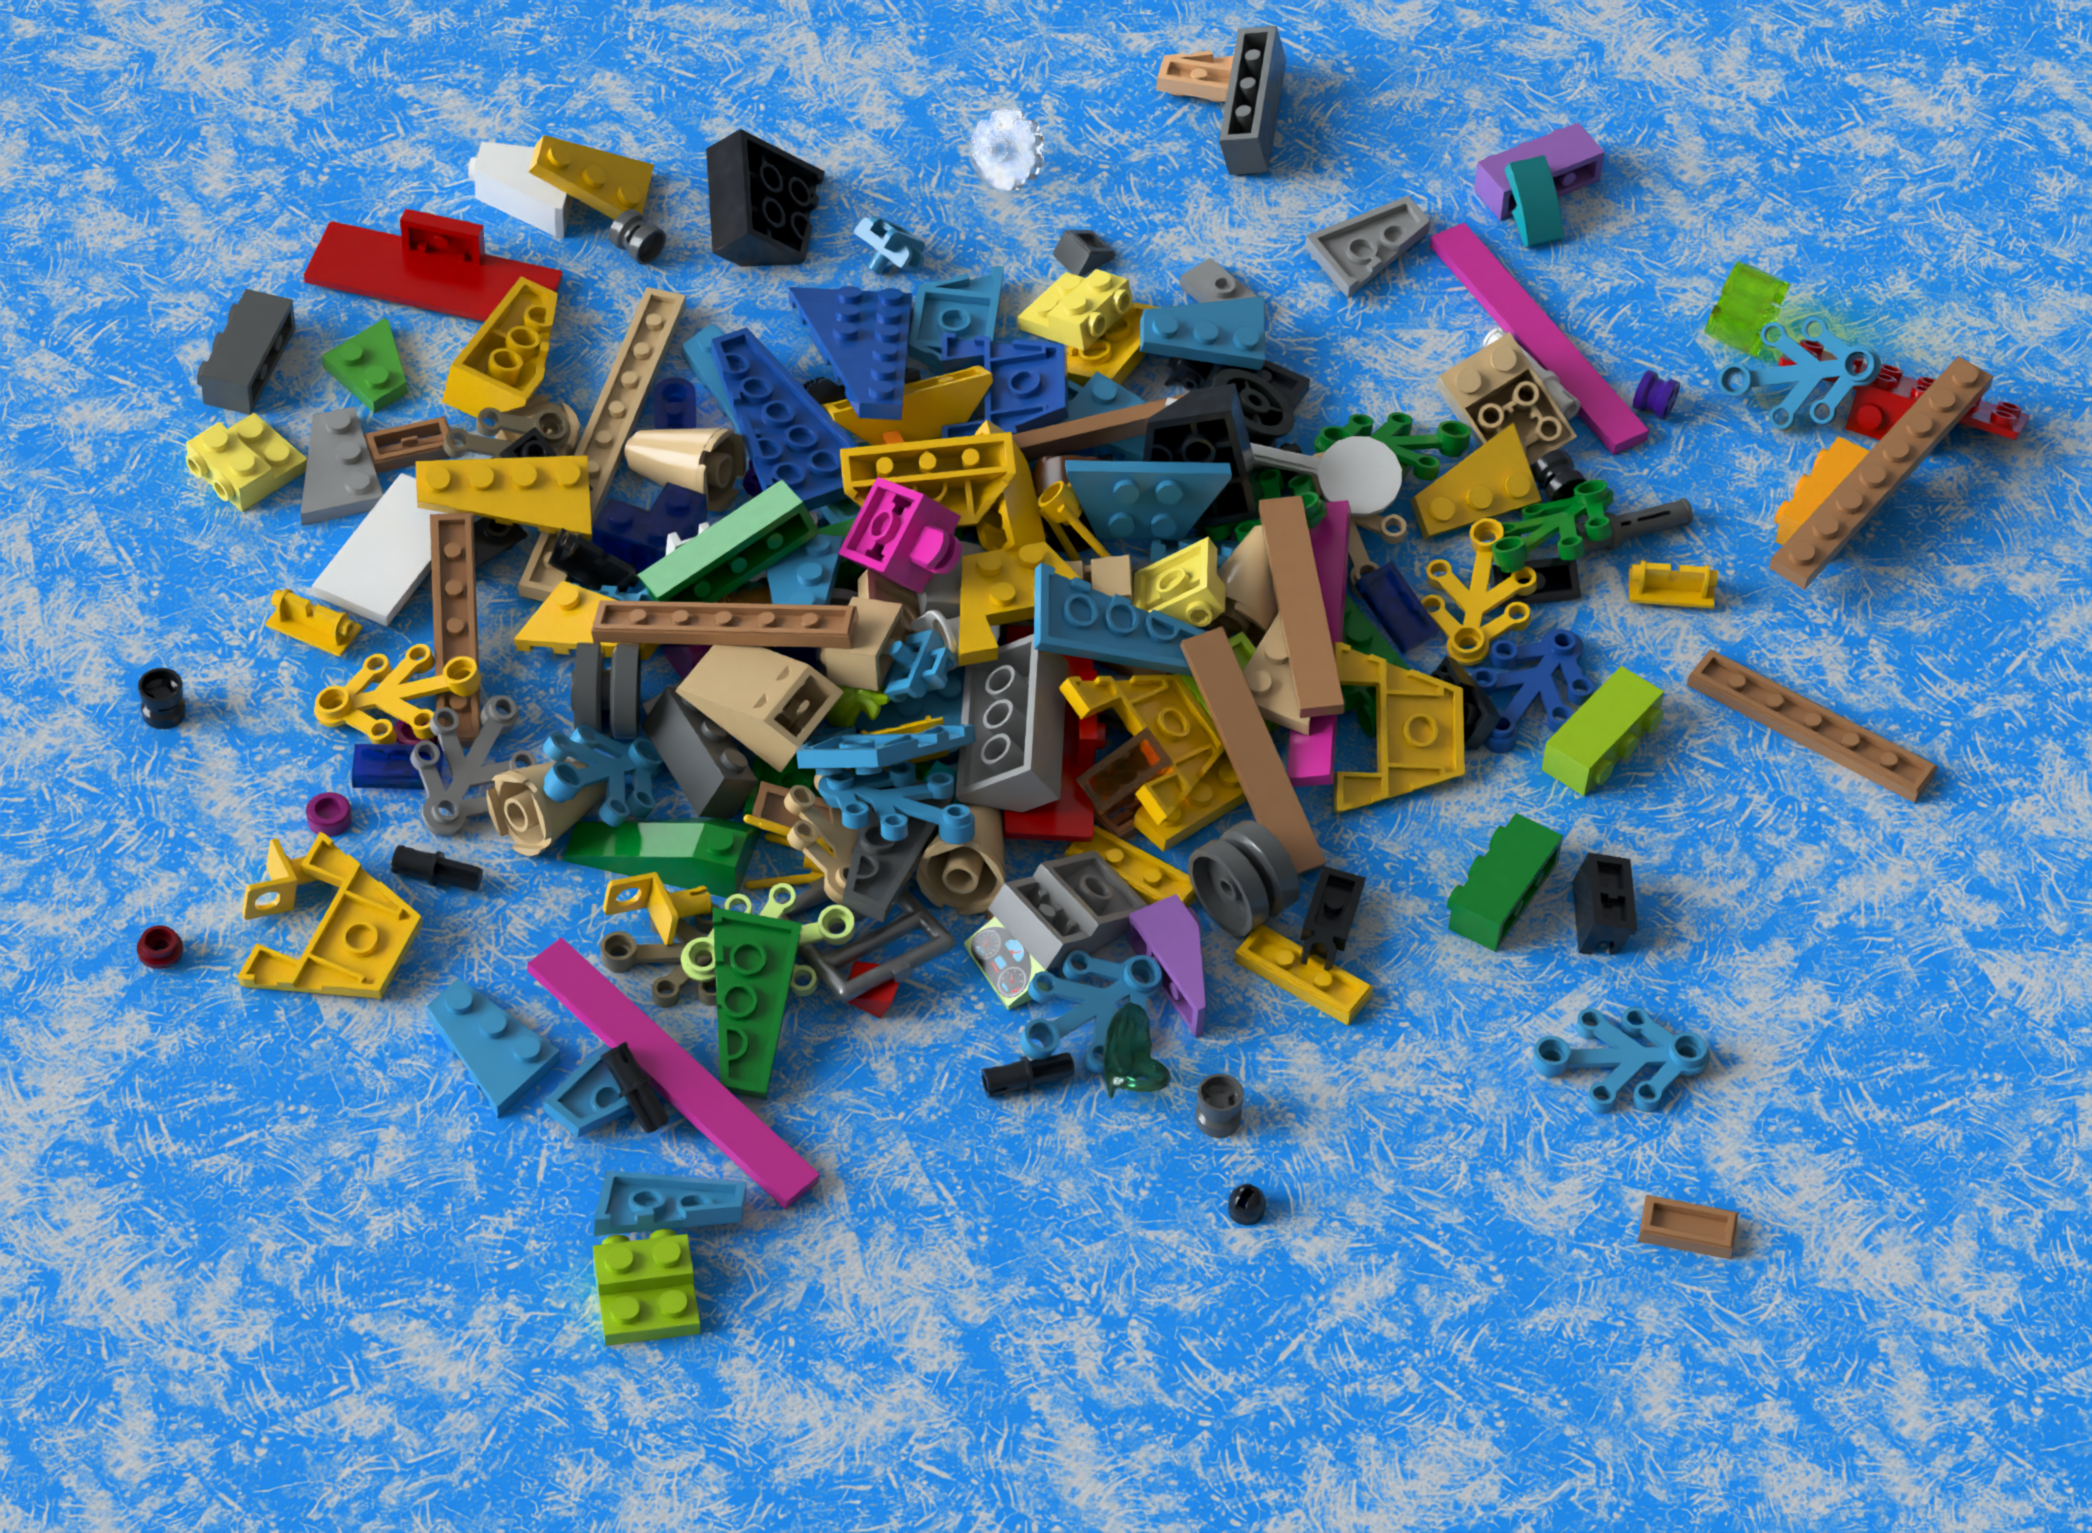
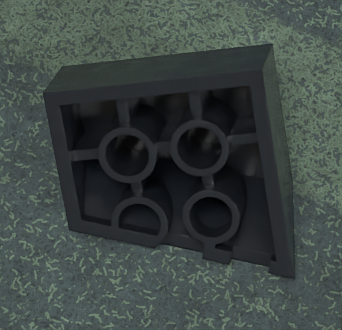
(760, 201)
(1209, 429)

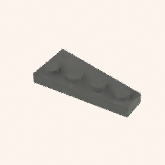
(884, 867)

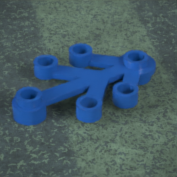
(1557, 650)

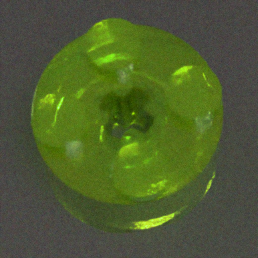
(1746, 307)

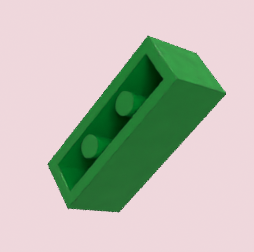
(1504, 881)

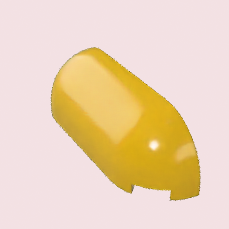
(1015, 515)

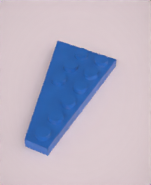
(863, 341)
(780, 421)

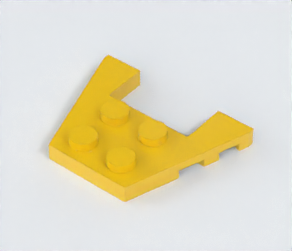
(998, 591)
(1173, 718)
(1416, 731)
(356, 941)

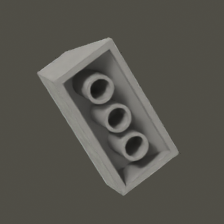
(1017, 729)

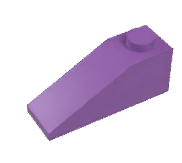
(1172, 938)

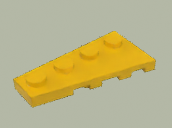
(523, 491)

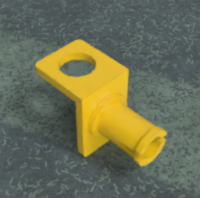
(285, 877)
(662, 906)

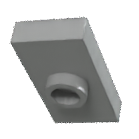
(1213, 283)

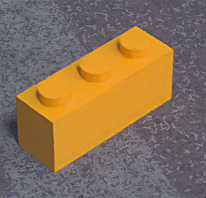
(1810, 492)

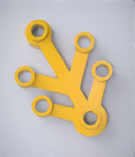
(1477, 600)
(345, 704)

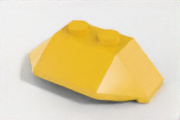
(925, 409)
(956, 472)

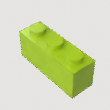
(1603, 731)

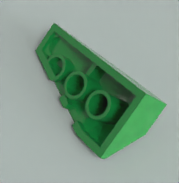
(680, 850)

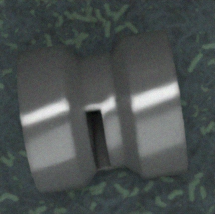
(639, 238)
(1219, 1105)

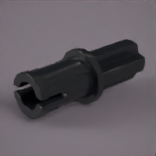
(435, 868)
(1026, 1074)
(635, 1088)

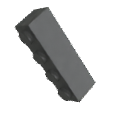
(1252, 100)

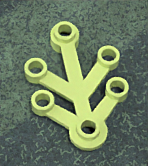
(811, 933)

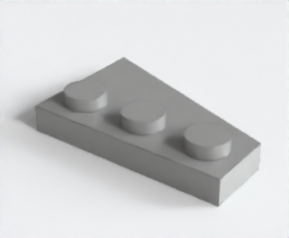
(1367, 243)
(338, 469)

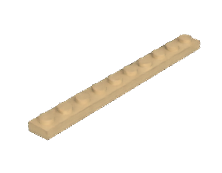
(613, 420)

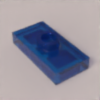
(1397, 607)
(389, 766)

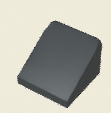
(1082, 251)

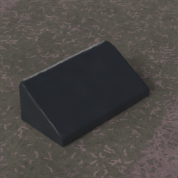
(1555, 581)

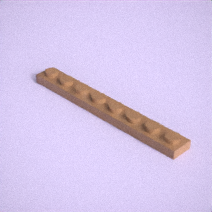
(1880, 473)

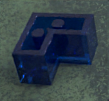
(642, 534)

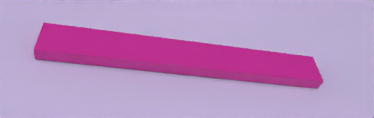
(1537, 334)
(1313, 756)
(674, 1073)

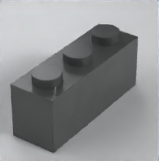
(247, 351)
(699, 756)

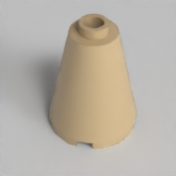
(692, 458)
(1249, 590)
(526, 812)
(969, 872)

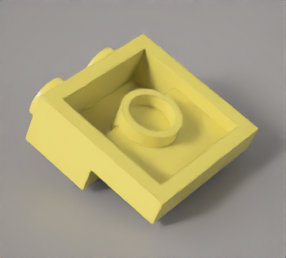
(1078, 308)
(244, 460)
(1183, 585)

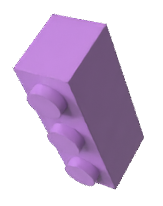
(1571, 156)

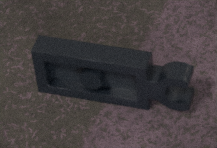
(1331, 914)

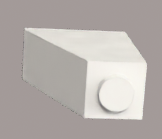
(506, 184)

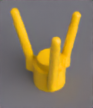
(1061, 505)
(781, 838)

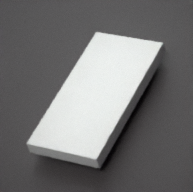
(382, 557)

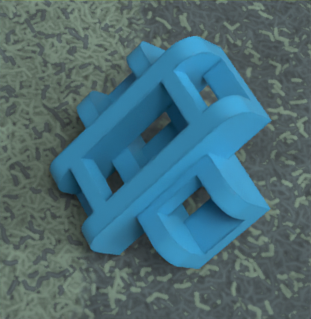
(891, 243)
(918, 666)

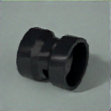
(1557, 475)
(162, 698)

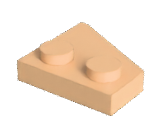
(1195, 75)

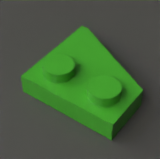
(369, 366)

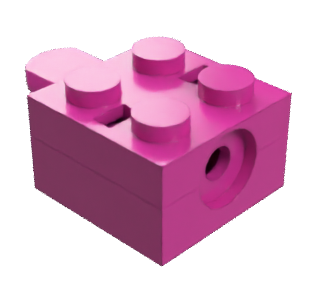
(903, 536)

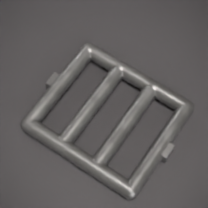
(896, 968)

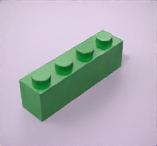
(732, 549)

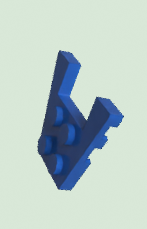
(1026, 386)

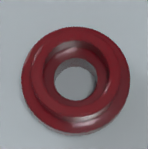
(159, 938)

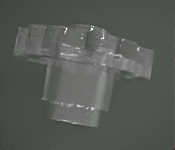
(1007, 150)

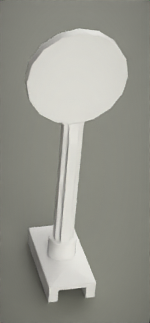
(1350, 470)

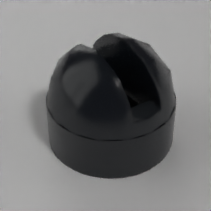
(1254, 1209)

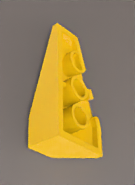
(506, 355)

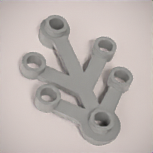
(464, 770)

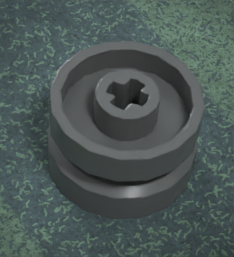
(603, 690)
(1243, 877)

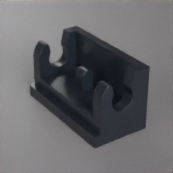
(1604, 902)

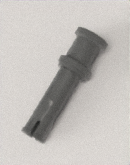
(1639, 523)

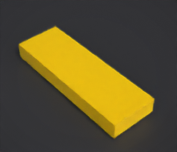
(1141, 871)
(1279, 962)

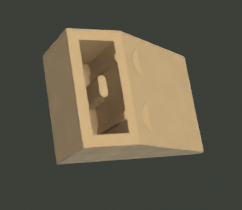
(1503, 389)
(761, 698)

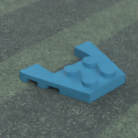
(841, 747)

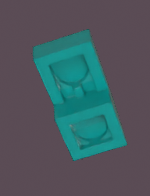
(1536, 200)

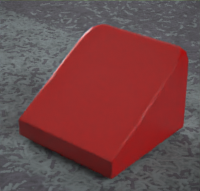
(876, 1000)

